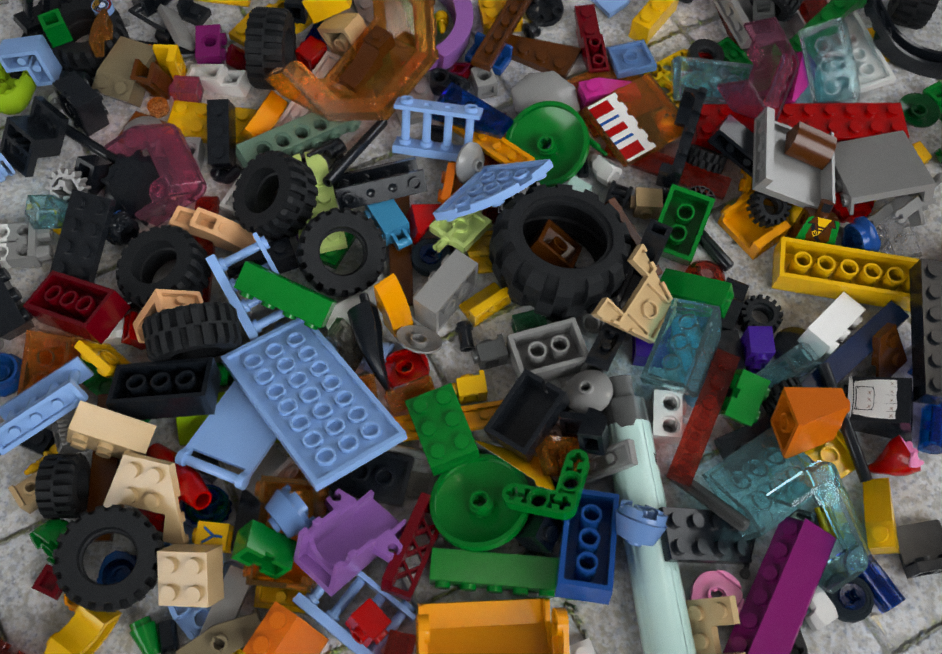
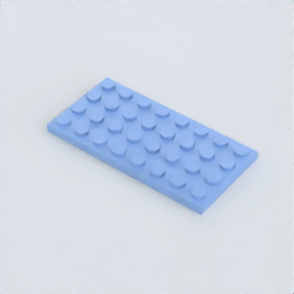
(313, 402)

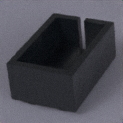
(527, 415)

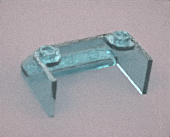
(827, 489)

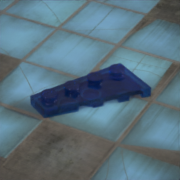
(492, 121)

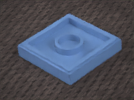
(631, 59)

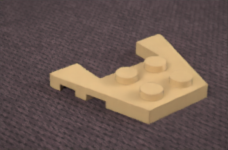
(647, 305)
(150, 486)

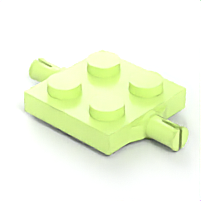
(460, 232)

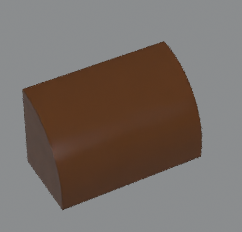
(810, 145)

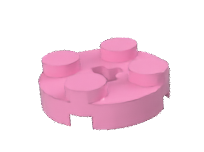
(717, 581)

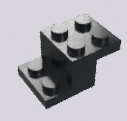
(33, 136)

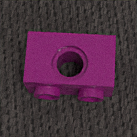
(210, 44)

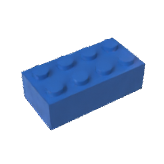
(588, 549)

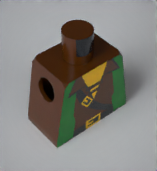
(816, 224)

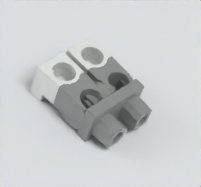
(24, 246)

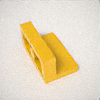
(170, 59)
(485, 303)

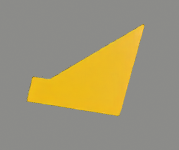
(531, 469)

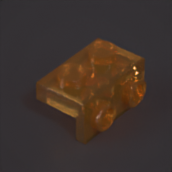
(396, 397)
(553, 453)

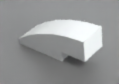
(220, 79)

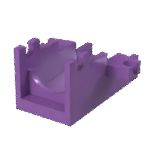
(347, 540)

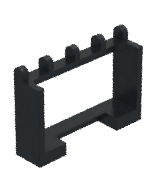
(686, 117)

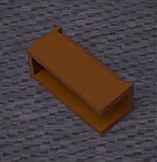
(152, 80)

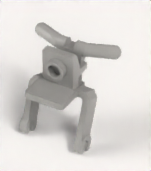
(905, 207)

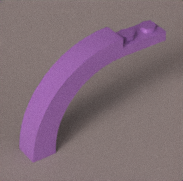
(456, 43)

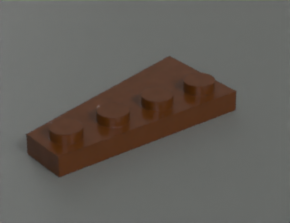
(544, 55)

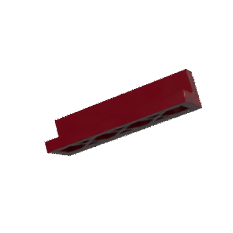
(407, 539)

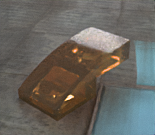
(101, 30)

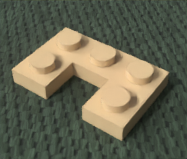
(705, 617)

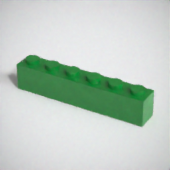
(493, 572)

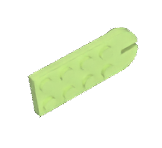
(325, 201)

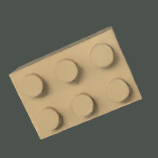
(108, 432)

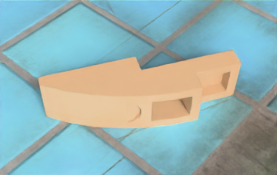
(213, 227)

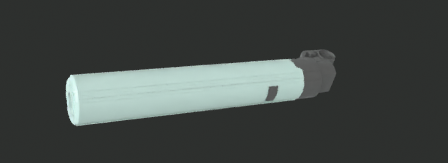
(654, 583)

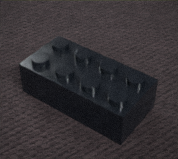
(165, 388)

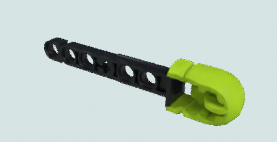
(17, 92)

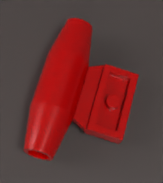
(191, 485)

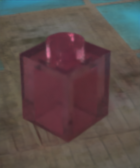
(186, 89)

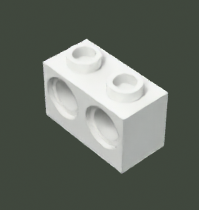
(662, 416)

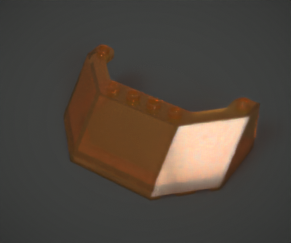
(403, 67)

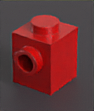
(310, 52)
(368, 624)

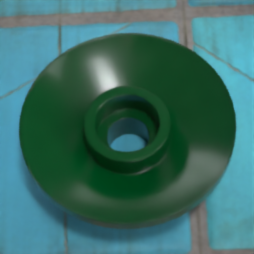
(920, 110)

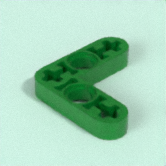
(559, 495)

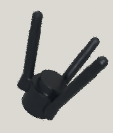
(161, 35)
(333, 149)

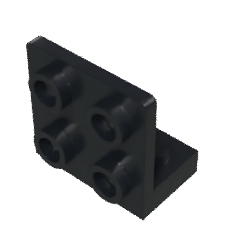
(920, 548)

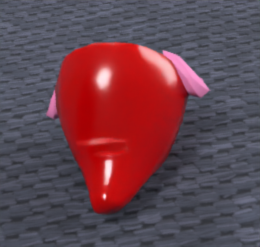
(897, 459)

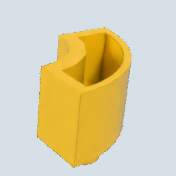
(83, 632)

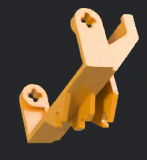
(492, 627)

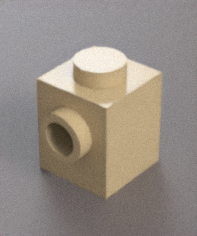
(646, 203)

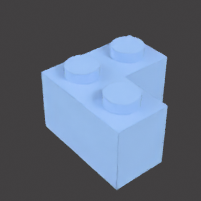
(33, 55)

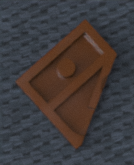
(887, 351)

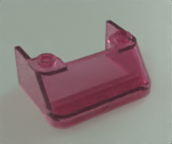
(771, 75)
(179, 174)

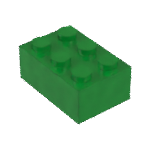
(688, 215)
(442, 429)

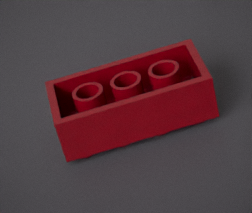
(77, 306)

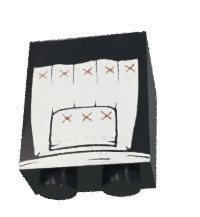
(881, 406)

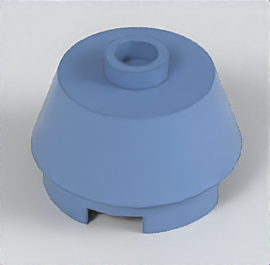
(288, 512)
(639, 523)

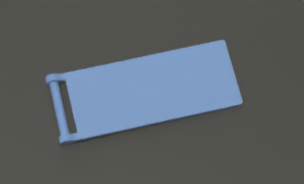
(231, 435)

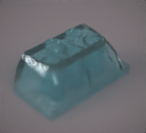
(830, 62)
(707, 74)
(684, 347)

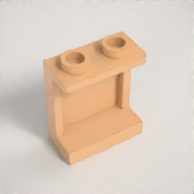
(161, 300)

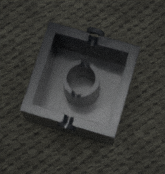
(81, 103)

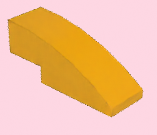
(265, 116)
(392, 304)

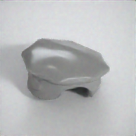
(543, 87)

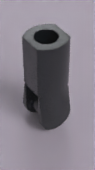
(168, 636)

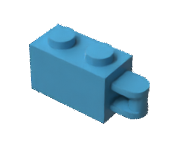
(391, 222)

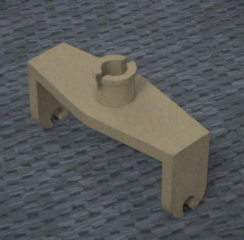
(224, 636)

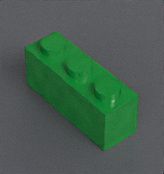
(699, 289)

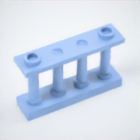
(426, 147)
(243, 306)
(43, 403)
(330, 619)

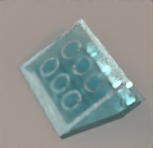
(751, 474)

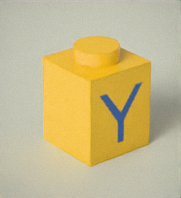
(213, 534)

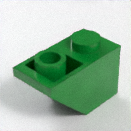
(55, 27)

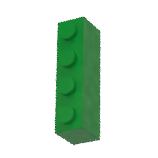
(284, 294)

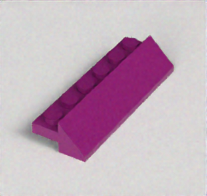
(782, 589)

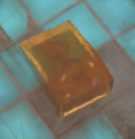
(44, 354)

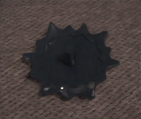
(130, 182)

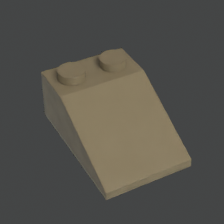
(115, 71)

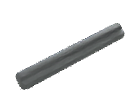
(716, 505)

